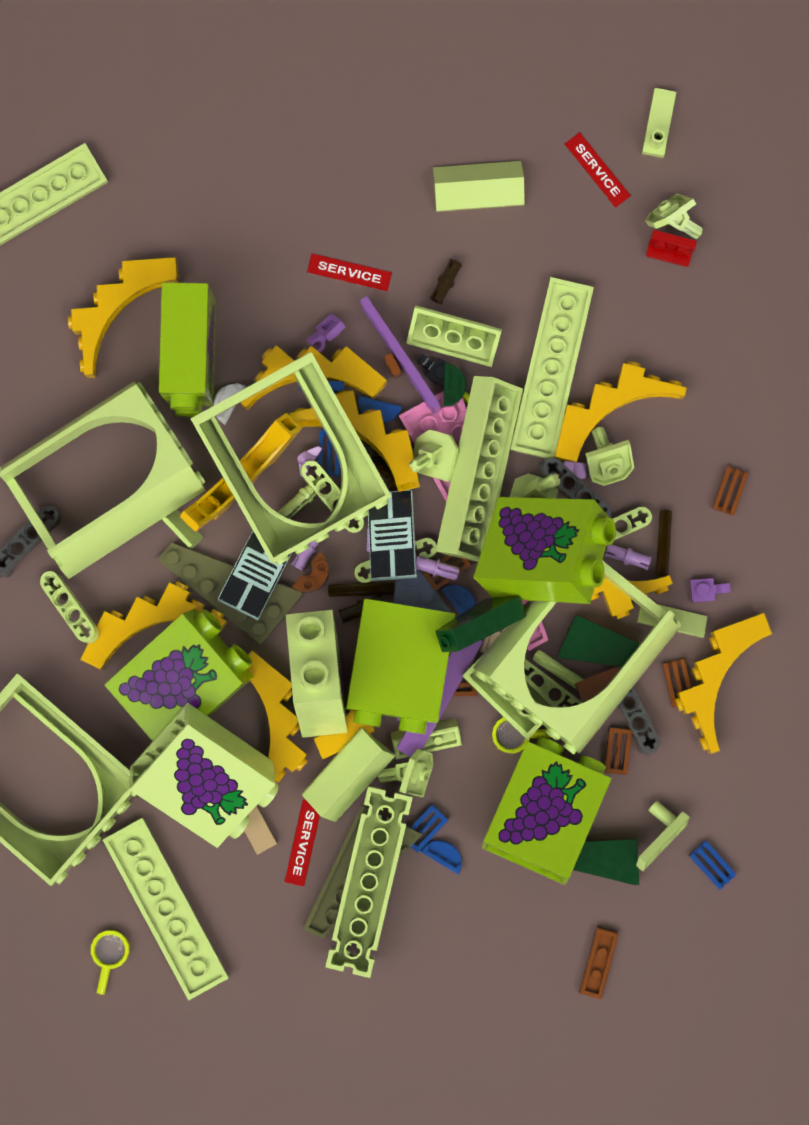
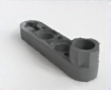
(578, 485)
(28, 543)
(639, 711)

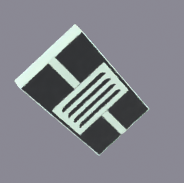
(392, 538)
(251, 580)

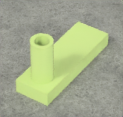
(659, 122)
(674, 827)

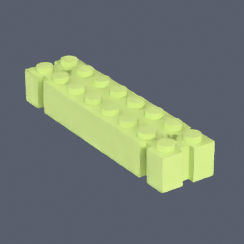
(369, 882)

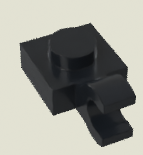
(436, 369)

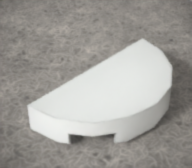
(224, 393)

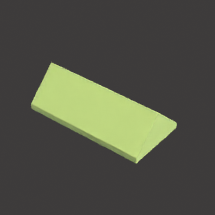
(479, 186)
(453, 336)
(516, 718)
(347, 775)

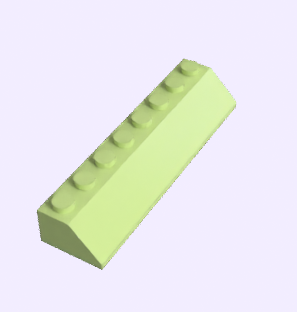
(479, 467)

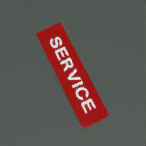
(597, 170)
(349, 272)
(302, 845)

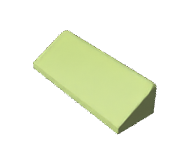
(182, 530)
(691, 623)
(443, 736)

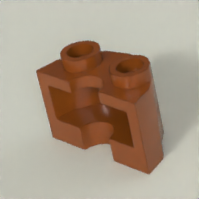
(317, 578)

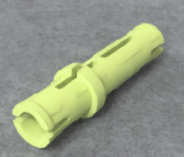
(302, 498)

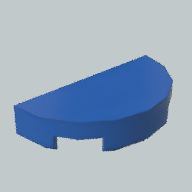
(388, 410)
(459, 597)
(443, 853)

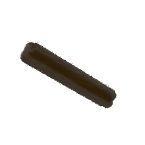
(663, 546)
(361, 589)

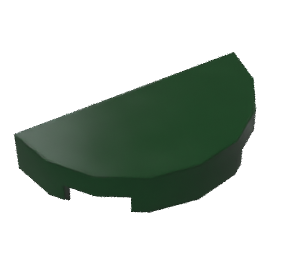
(453, 385)

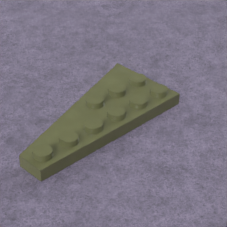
(208, 579)
(326, 908)

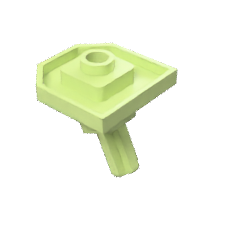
(674, 214)
(435, 455)
(609, 462)
(535, 487)
(413, 774)

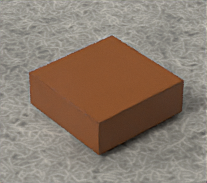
(392, 366)

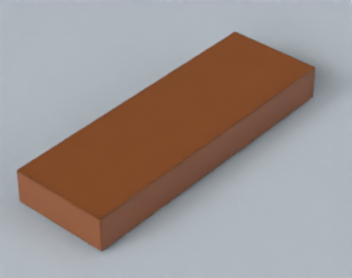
(598, 962)

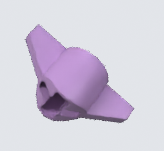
(308, 455)
(579, 469)

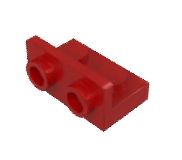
(670, 248)

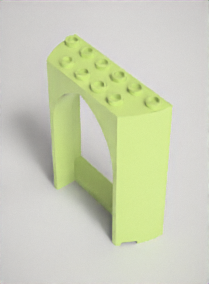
(360, 480)
(164, 490)
(579, 723)
(55, 854)

